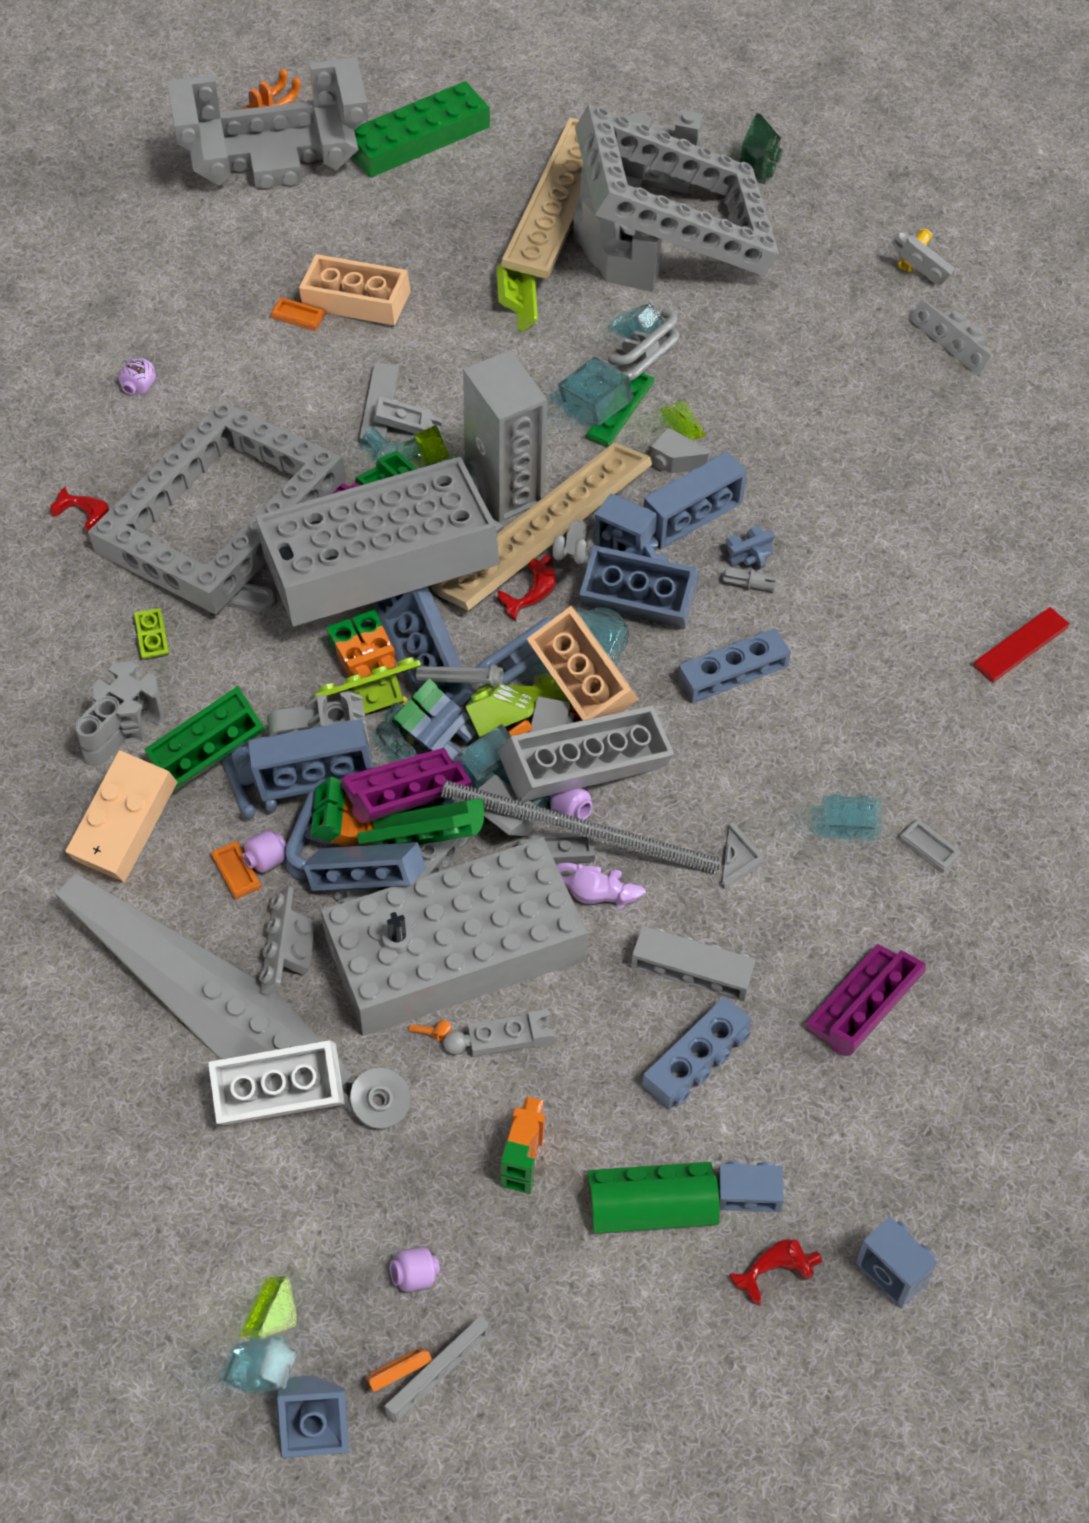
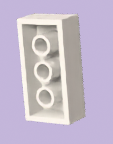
(276, 1083)

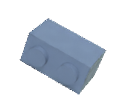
(750, 1187)

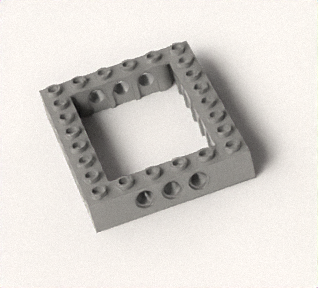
(608, 137)
(213, 585)

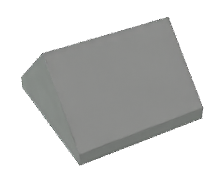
(507, 823)

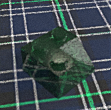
(761, 149)

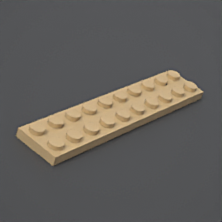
(549, 211)
(546, 519)

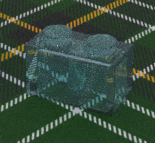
(851, 817)
(261, 1365)

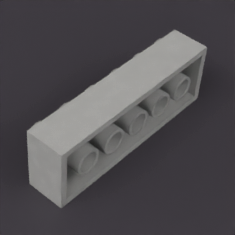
(585, 753)

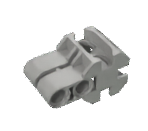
(118, 713)
(317, 713)

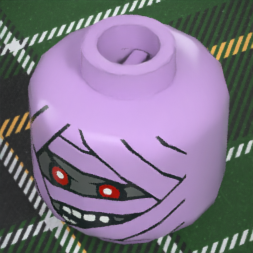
(137, 376)

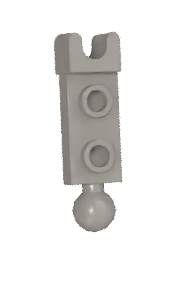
(503, 1034)

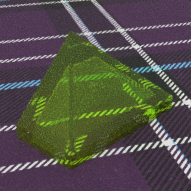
(683, 420)
(430, 444)
(272, 1309)

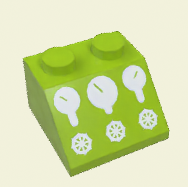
(498, 706)

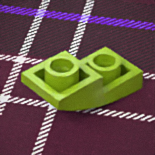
(151, 633)

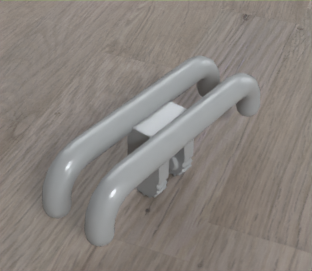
(647, 346)
(575, 543)

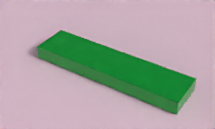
(609, 429)

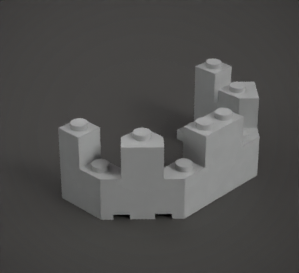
(271, 137)
(640, 261)

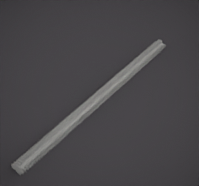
(583, 826)

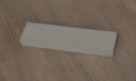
(382, 384)
(437, 1369)

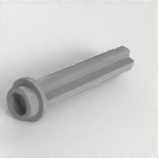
(460, 674)

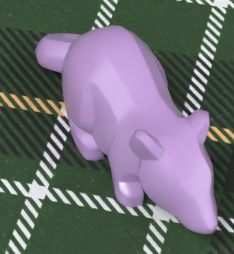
(593, 887)

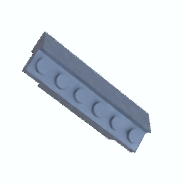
(420, 633)

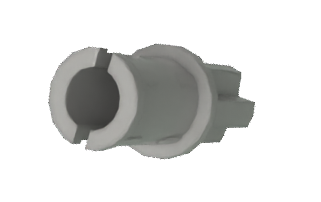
(750, 579)

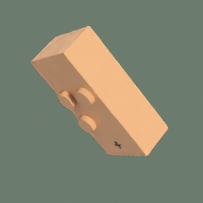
(355, 289)
(582, 667)
(121, 816)

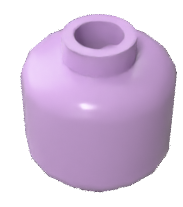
(572, 803)
(264, 851)
(414, 1269)

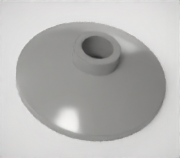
(390, 1088)

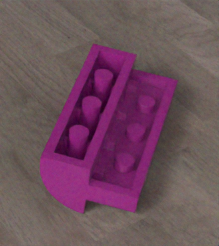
(402, 784)
(865, 998)

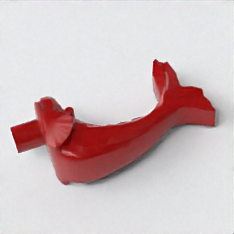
(93, 506)
(543, 586)
(783, 1253)

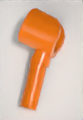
(438, 1033)

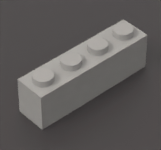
(693, 963)

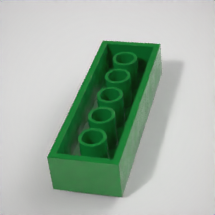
(420, 128)

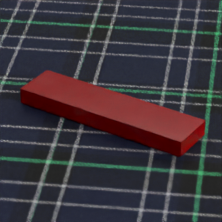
(1021, 644)

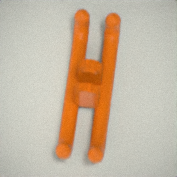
(266, 93)

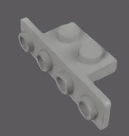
(954, 335)
(288, 941)

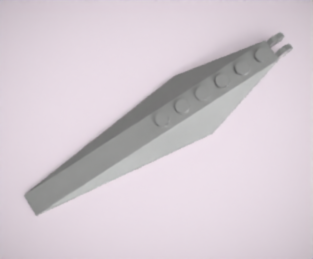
(198, 987)

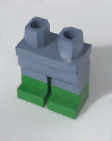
(444, 720)

